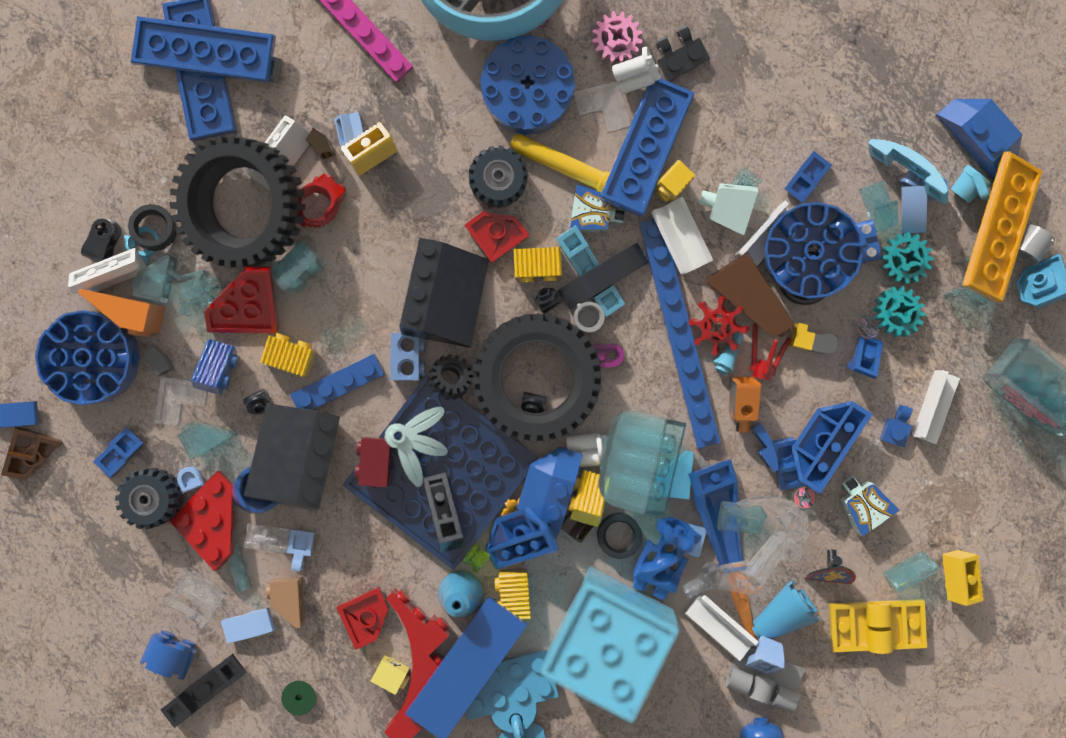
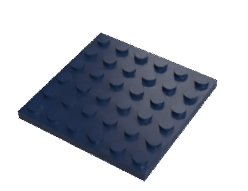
(480, 468)

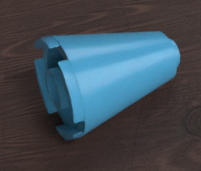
(460, 594)
(785, 613)

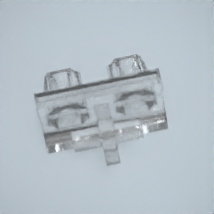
(267, 538)

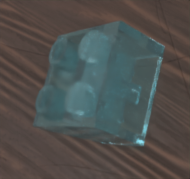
(297, 268)

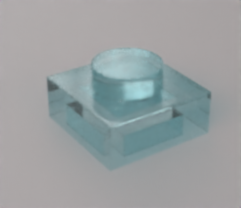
(746, 178)

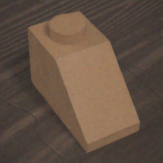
(288, 599)

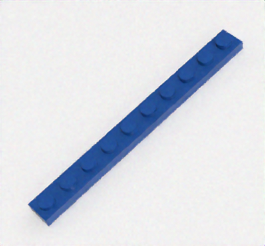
(680, 336)

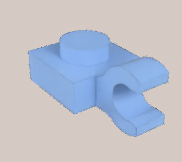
(300, 545)

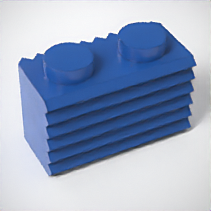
(215, 367)

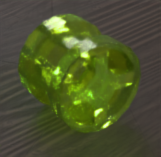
(476, 557)

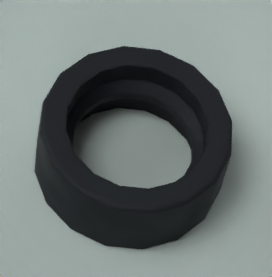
(144, 211)
(621, 553)

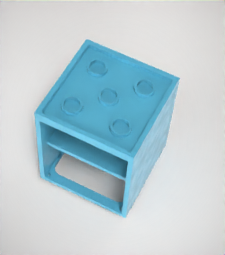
(610, 644)

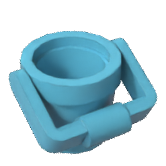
(971, 184)

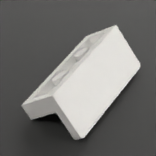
(289, 140)
(682, 236)
(757, 240)
(107, 272)
(935, 406)
(720, 627)

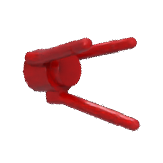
(766, 369)

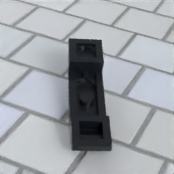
(603, 276)
(203, 690)

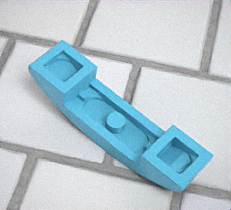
(889, 151)
(582, 261)

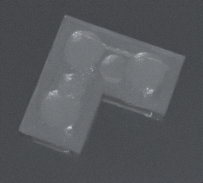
(604, 99)
(172, 396)

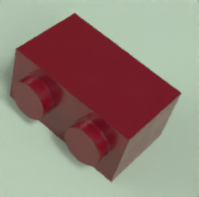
(374, 462)

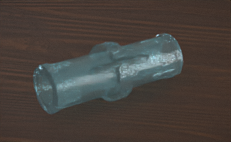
(238, 570)

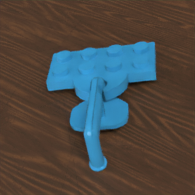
(515, 691)

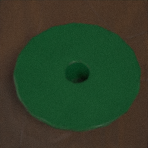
(298, 697)

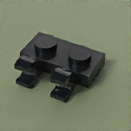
(683, 59)

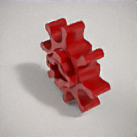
(723, 334)

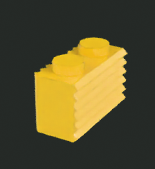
(369, 149)
(674, 182)
(537, 263)
(288, 355)
(588, 503)
(962, 577)
(514, 592)

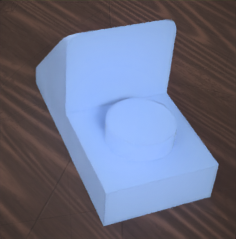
(768, 656)

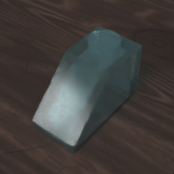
(154, 281)
(203, 437)

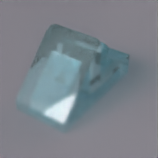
(879, 206)

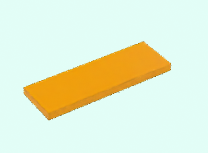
(1002, 227)

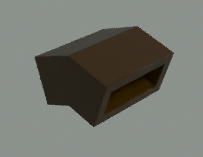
(321, 144)
(575, 529)

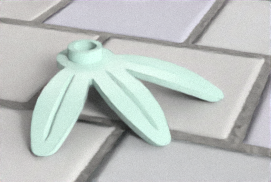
(410, 439)

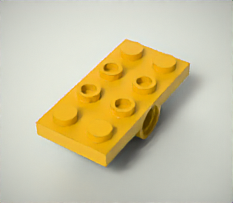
(877, 626)

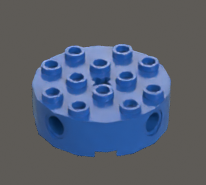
(504, 81)
(837, 253)
(64, 362)

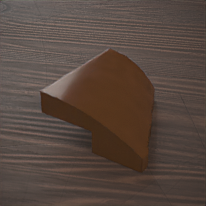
(27, 452)

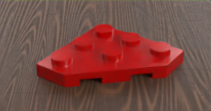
(245, 304)
(209, 521)

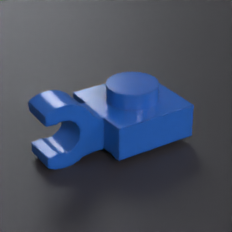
(896, 430)

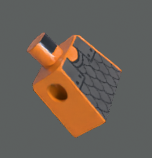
(742, 392)

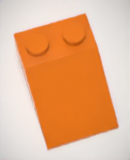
(134, 315)

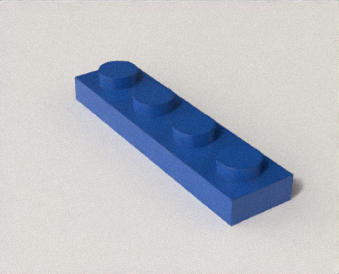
(338, 383)

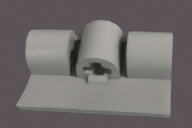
(773, 688)

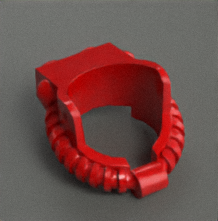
(334, 192)

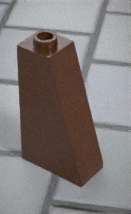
(747, 287)

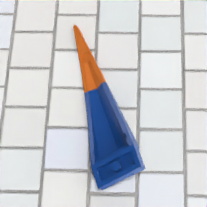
(711, 487)

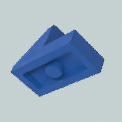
(866, 357)

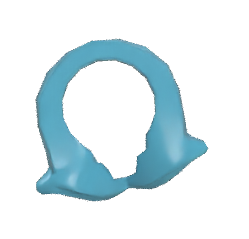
(130, 243)

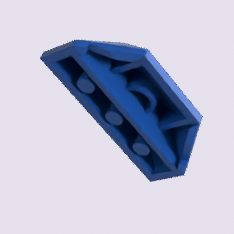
(982, 131)
(827, 442)
(551, 485)
(519, 538)

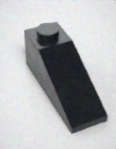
(443, 513)

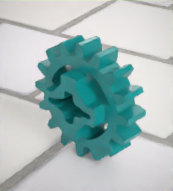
(917, 261)
(898, 322)

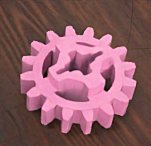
(609, 31)

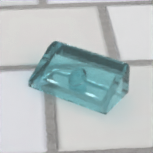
(738, 520)
(910, 571)

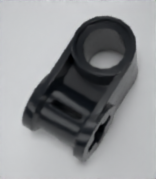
(100, 243)

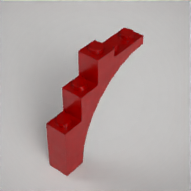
(424, 639)

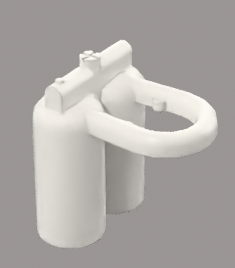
(636, 72)
(590, 445)

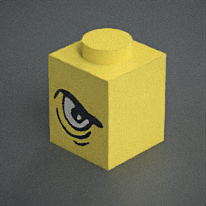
(391, 675)

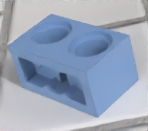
(400, 357)

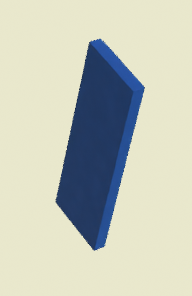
(203, 49)
(203, 96)
(646, 147)
(466, 668)

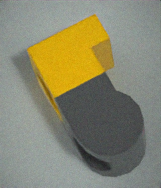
(813, 342)

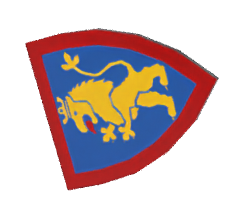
(833, 572)

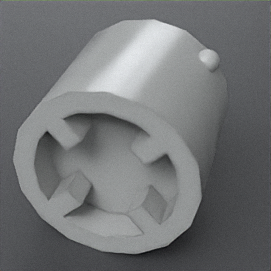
(1034, 244)
(588, 317)

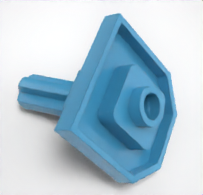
(1043, 282)

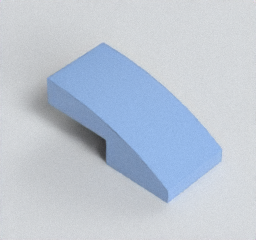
(913, 209)
(248, 625)

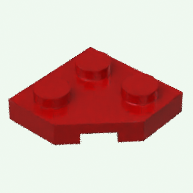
(496, 233)
(364, 616)

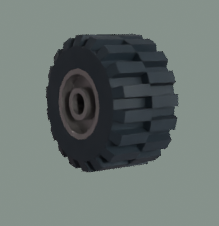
(498, 176)
(148, 498)

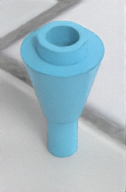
(726, 360)

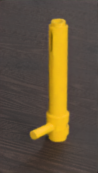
(559, 162)

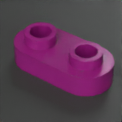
(602, 352)

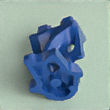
(657, 571)

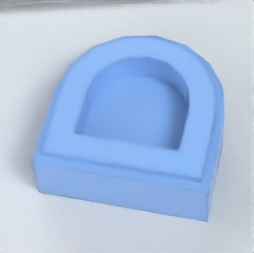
(189, 479)

